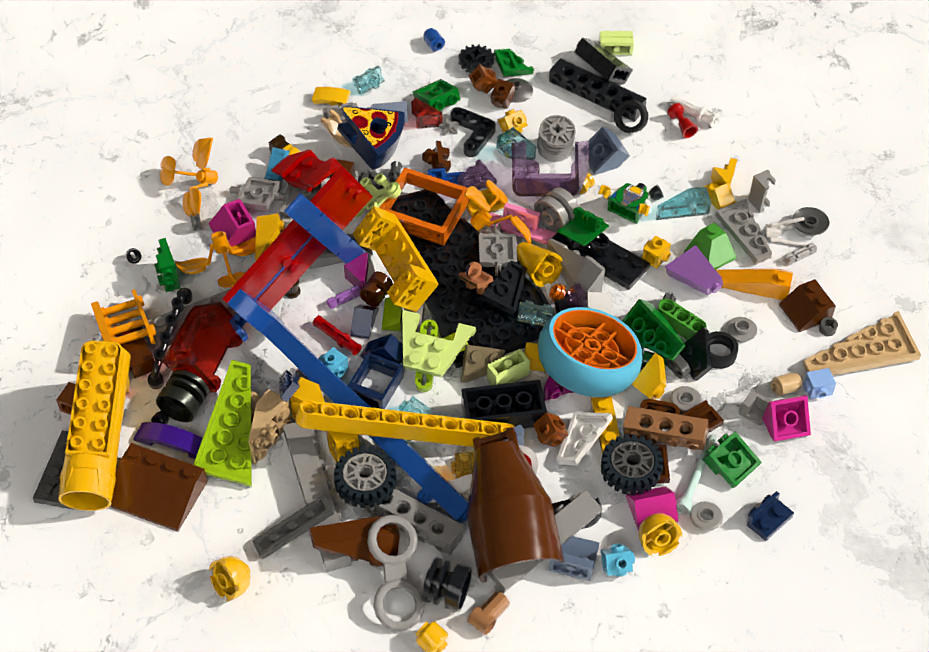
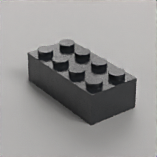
(505, 403)

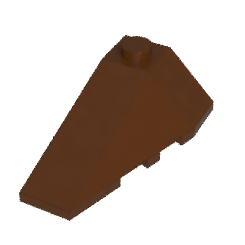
(351, 539)

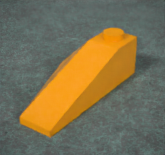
(763, 282)

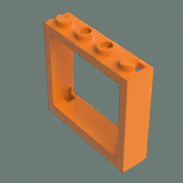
(422, 228)

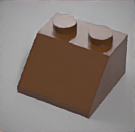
(807, 305)

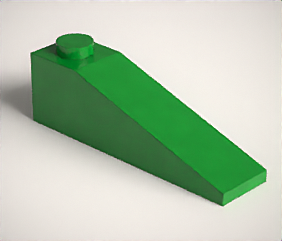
(653, 330)

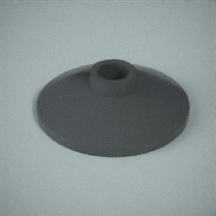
(814, 221)

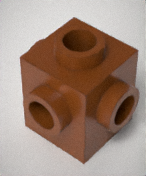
(483, 79)
(550, 430)

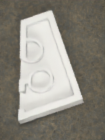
(582, 434)

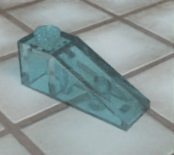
(686, 204)

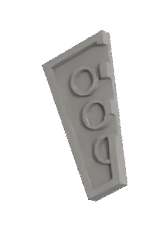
(742, 226)

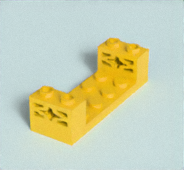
(405, 265)

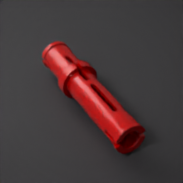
(342, 339)

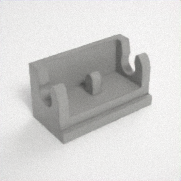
(759, 189)

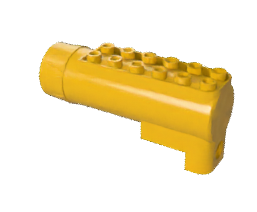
(95, 426)

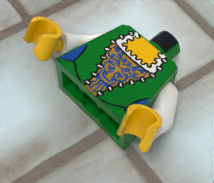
(628, 201)

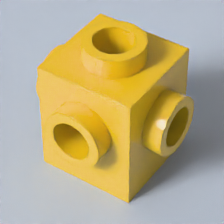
(513, 119)
(656, 251)

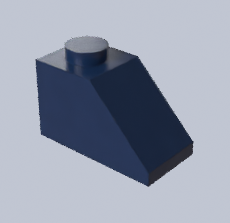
(387, 347)

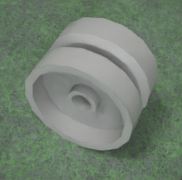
(556, 209)

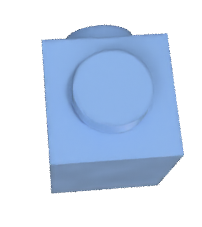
(819, 383)

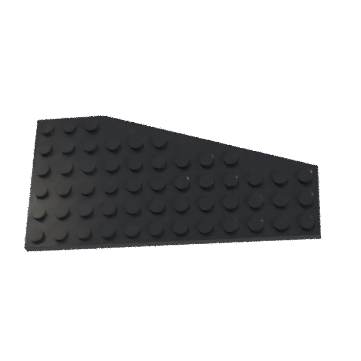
(451, 299)

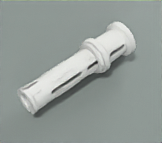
(701, 114)

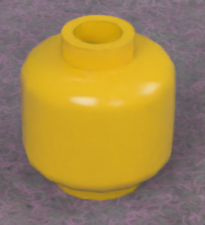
(431, 637)

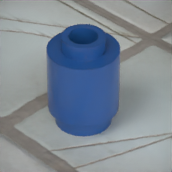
(433, 39)

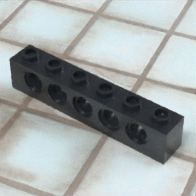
(594, 88)

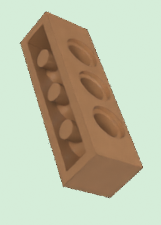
(676, 423)

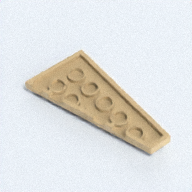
(869, 348)

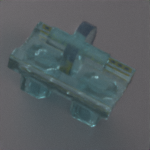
(370, 79)
(534, 313)

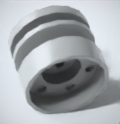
(556, 138)

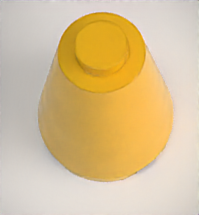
(541, 264)

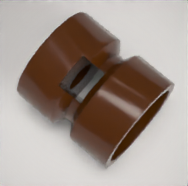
(375, 289)

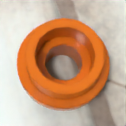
(557, 292)

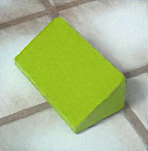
(391, 316)

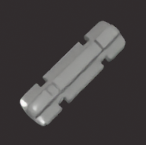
(800, 253)

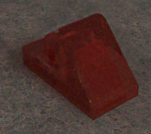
(425, 115)

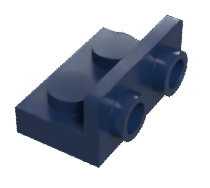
(769, 516)

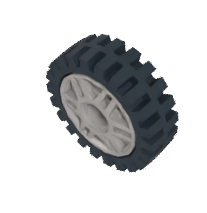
(369, 490)

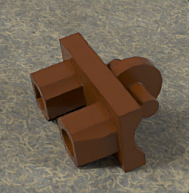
(437, 156)

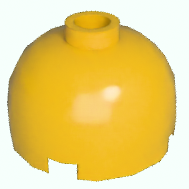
(659, 534)
(230, 577)

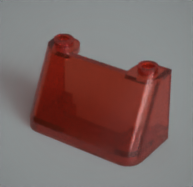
(203, 343)

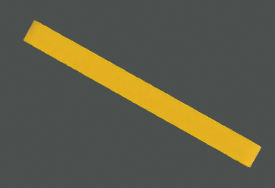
(394, 423)

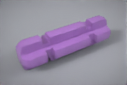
(343, 297)

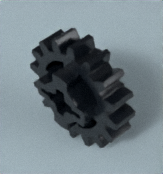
(475, 55)

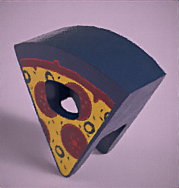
(372, 133)

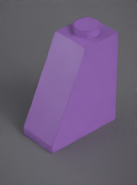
(695, 271)

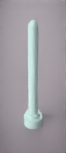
(684, 503)

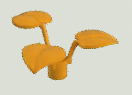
(200, 155)
(483, 217)
(221, 246)

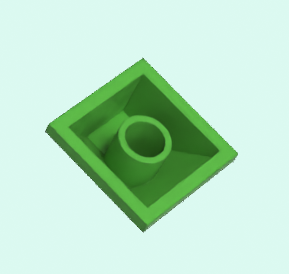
(714, 245)

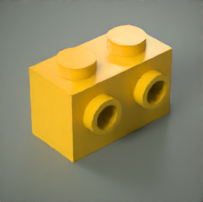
(341, 442)

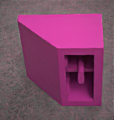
(235, 222)

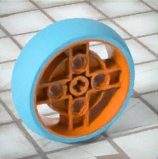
(589, 352)

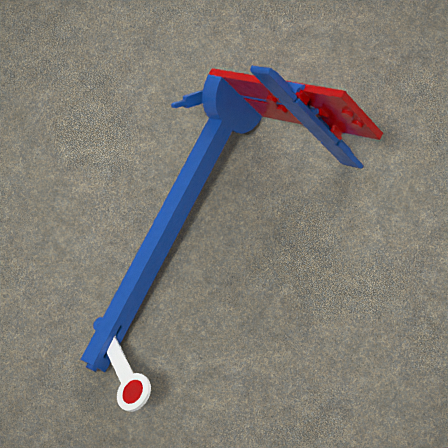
(314, 228)

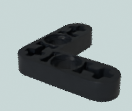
(483, 127)

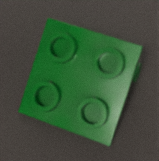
(583, 227)

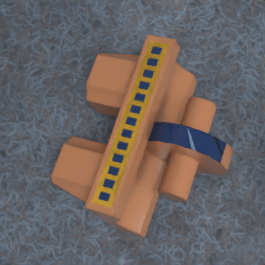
(476, 278)

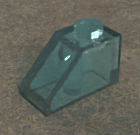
(505, 141)

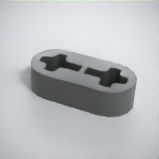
(678, 367)

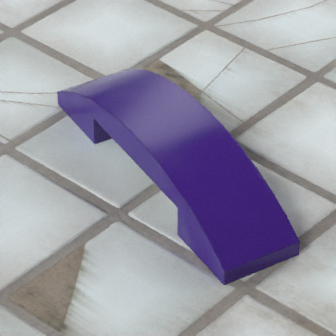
(169, 437)

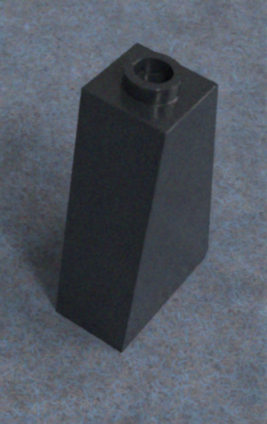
(603, 61)

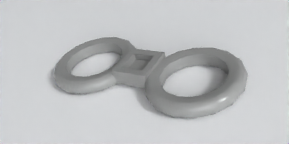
(395, 573)

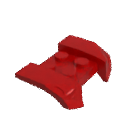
(305, 169)

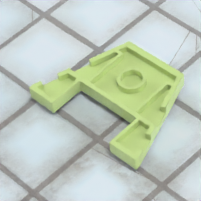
(430, 353)

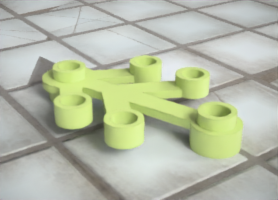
(391, 190)

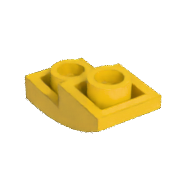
(330, 95)

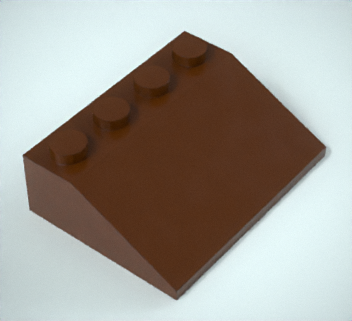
(157, 486)

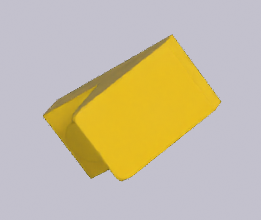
(724, 175)
(720, 194)

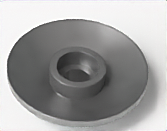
(523, 90)

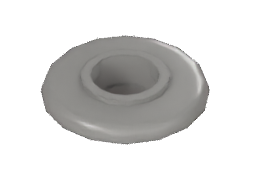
(742, 335)
(685, 392)
(706, 508)

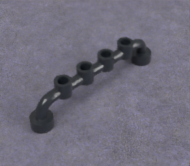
(184, 297)

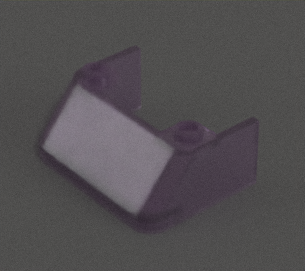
(529, 181)

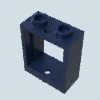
(384, 366)

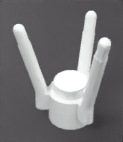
(774, 230)

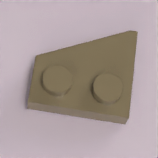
(476, 361)

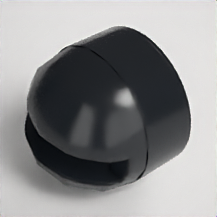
(656, 193)
(137, 253)
(159, 417)

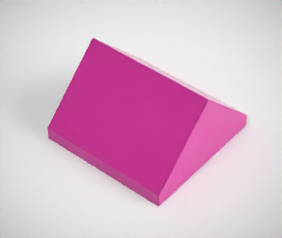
(787, 418)
(651, 502)

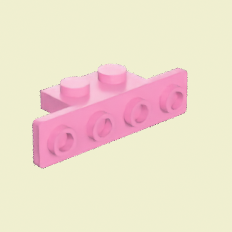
(529, 217)

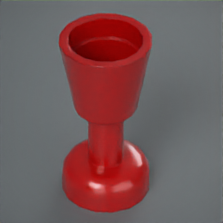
(686, 126)

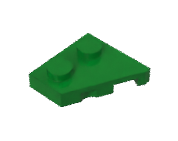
(510, 63)

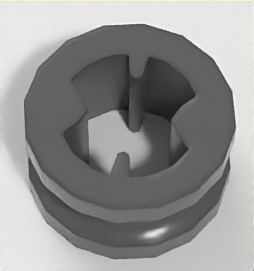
(196, 223)
(829, 322)

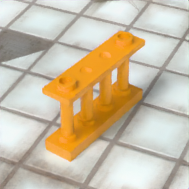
(104, 323)

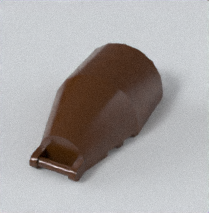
(508, 507)

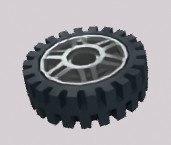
(627, 451)

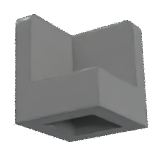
(754, 407)

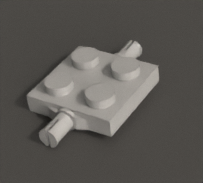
(259, 193)
(497, 249)

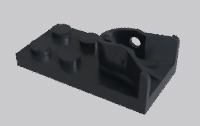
(619, 263)

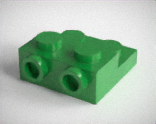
(438, 94)
(166, 267)
(731, 459)

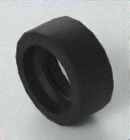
(618, 116)
(727, 340)

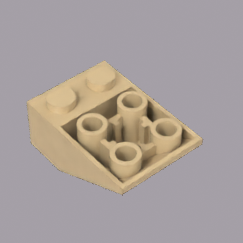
(267, 424)

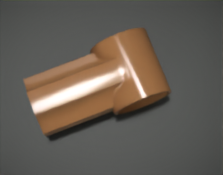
(485, 617)

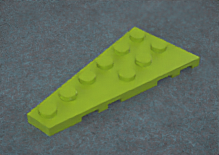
(225, 444)

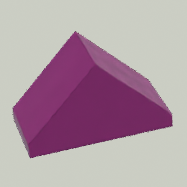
(357, 270)

